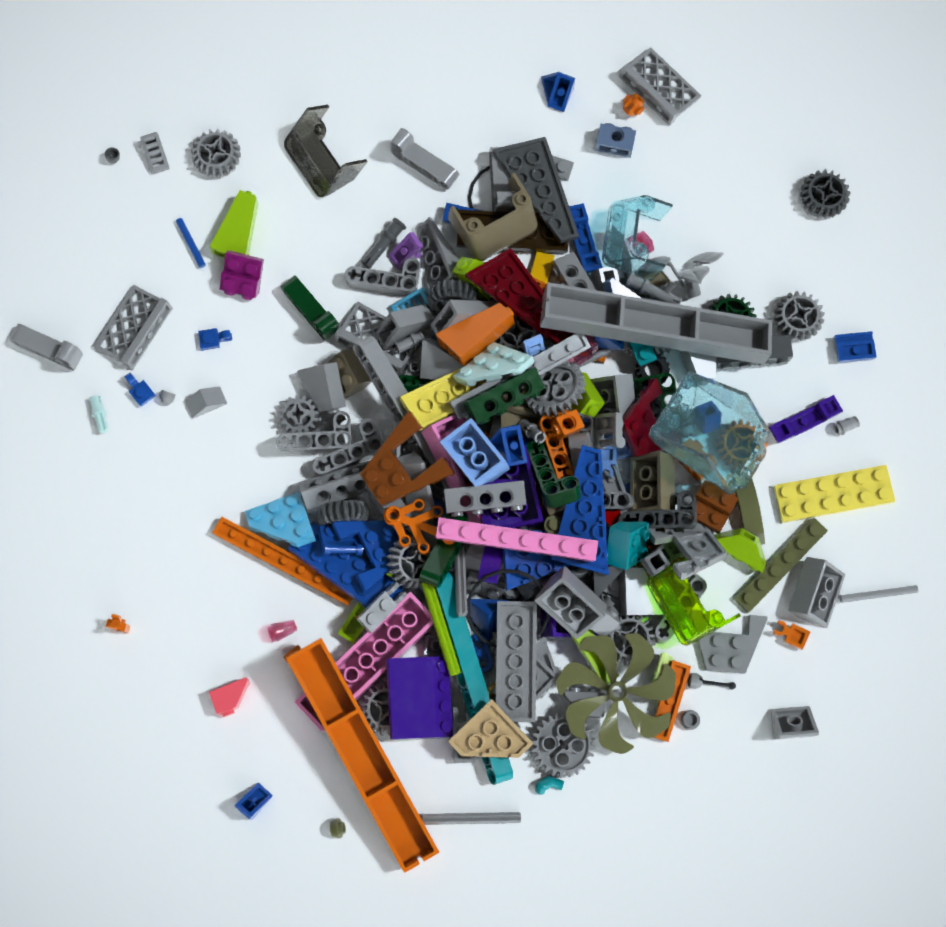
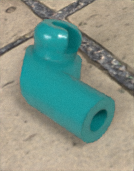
(548, 782)

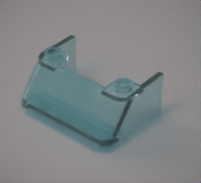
(620, 244)

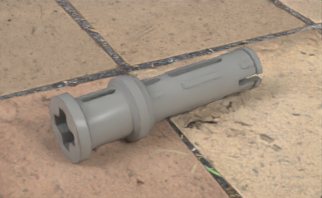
(645, 287)

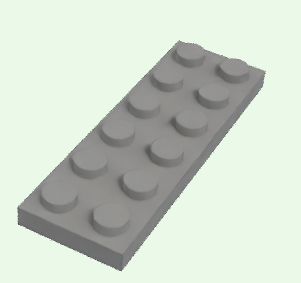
(516, 659)

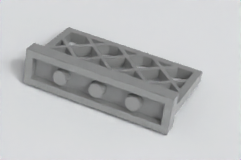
(650, 93)
(147, 330)
(349, 339)

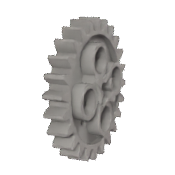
(562, 389)
(575, 759)

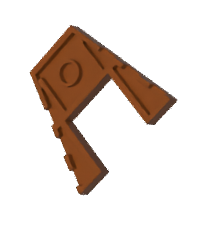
(386, 474)

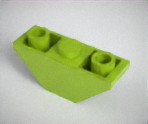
(743, 547)

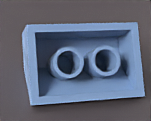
(475, 454)

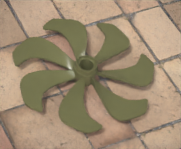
(579, 711)

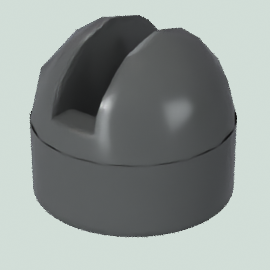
(114, 155)

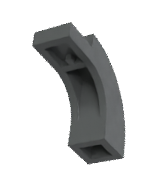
(660, 558)

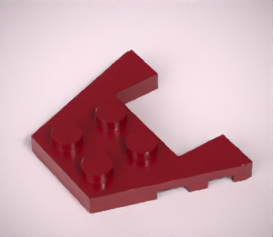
(640, 419)

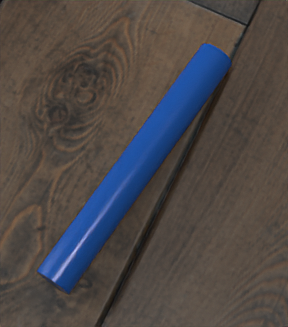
(190, 242)

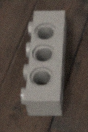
(570, 265)
(329, 482)
(454, 495)

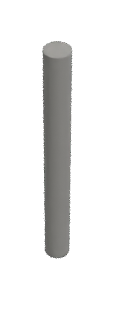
(879, 593)

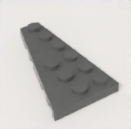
(539, 176)

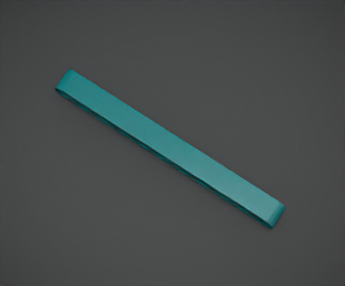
(471, 677)

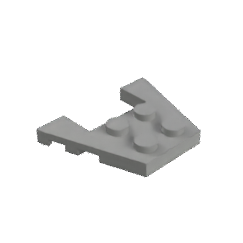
(696, 545)
(732, 651)

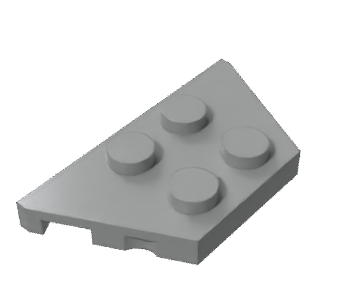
(545, 669)

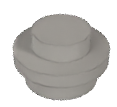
(690, 719)

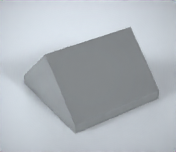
(793, 723)

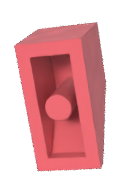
(229, 697)

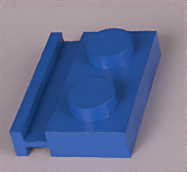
(855, 347)

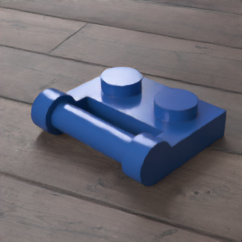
(331, 544)

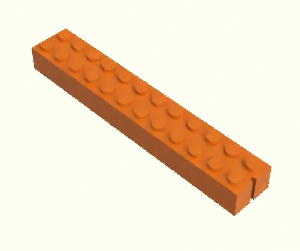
(362, 754)

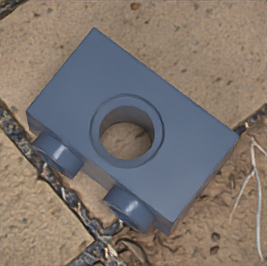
(622, 147)

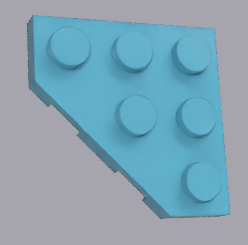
(283, 520)

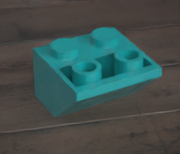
(627, 543)

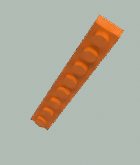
(277, 558)

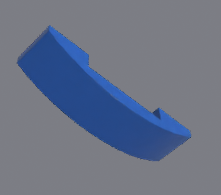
(585, 244)

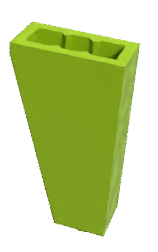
(237, 227)

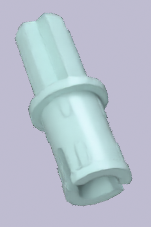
(99, 413)

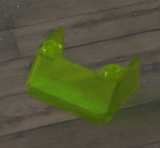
(683, 607)

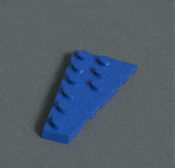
(587, 515)
(530, 563)

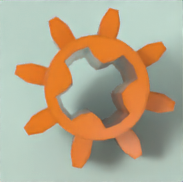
(633, 104)

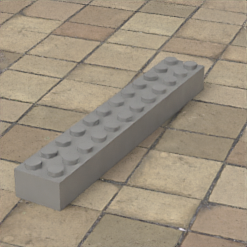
(656, 323)

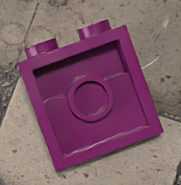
(241, 275)

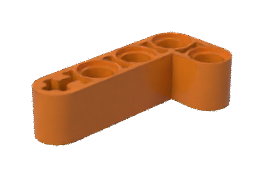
(558, 451)

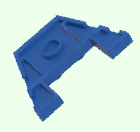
(376, 539)

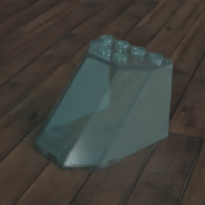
(713, 431)

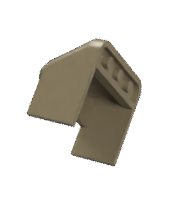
(489, 240)

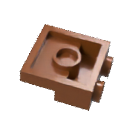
(714, 506)

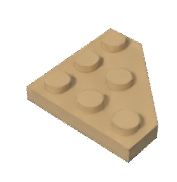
(491, 735)

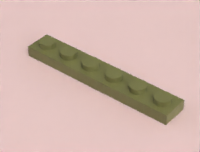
(781, 565)

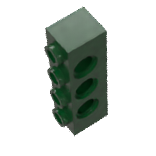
(475, 404)

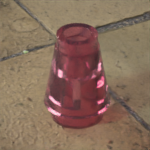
(280, 630)

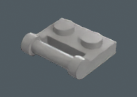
(606, 424)

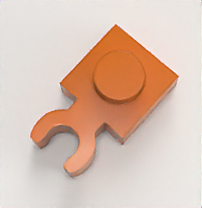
(794, 636)

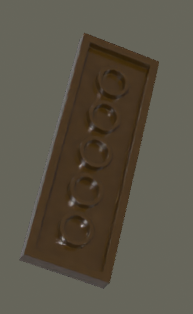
(541, 240)

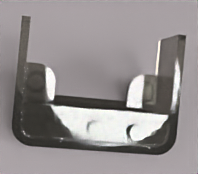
(313, 157)

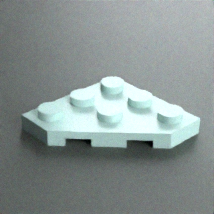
(492, 364)

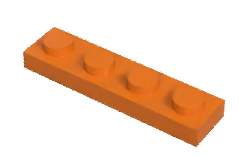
(672, 704)

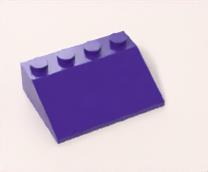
(519, 519)
(419, 698)

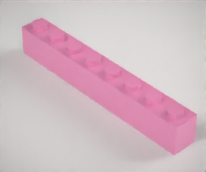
(516, 539)

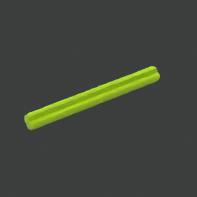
(441, 629)

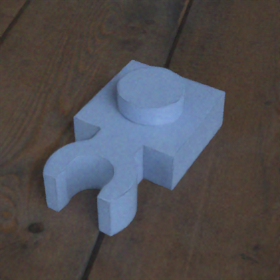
(609, 457)

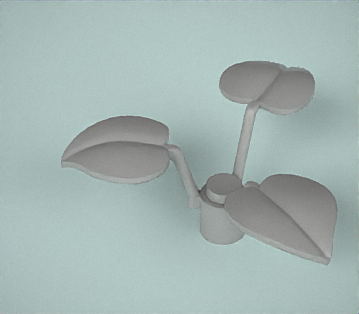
(693, 276)

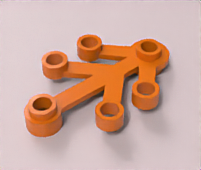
(415, 523)

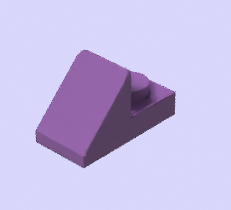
(407, 248)

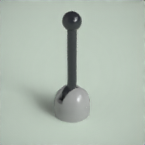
(696, 681)

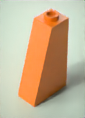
(475, 333)

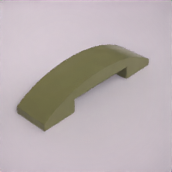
(750, 511)

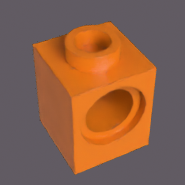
(574, 421)

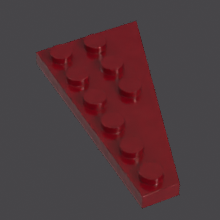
(514, 287)

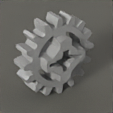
(291, 415)

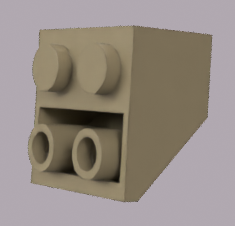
(351, 372)

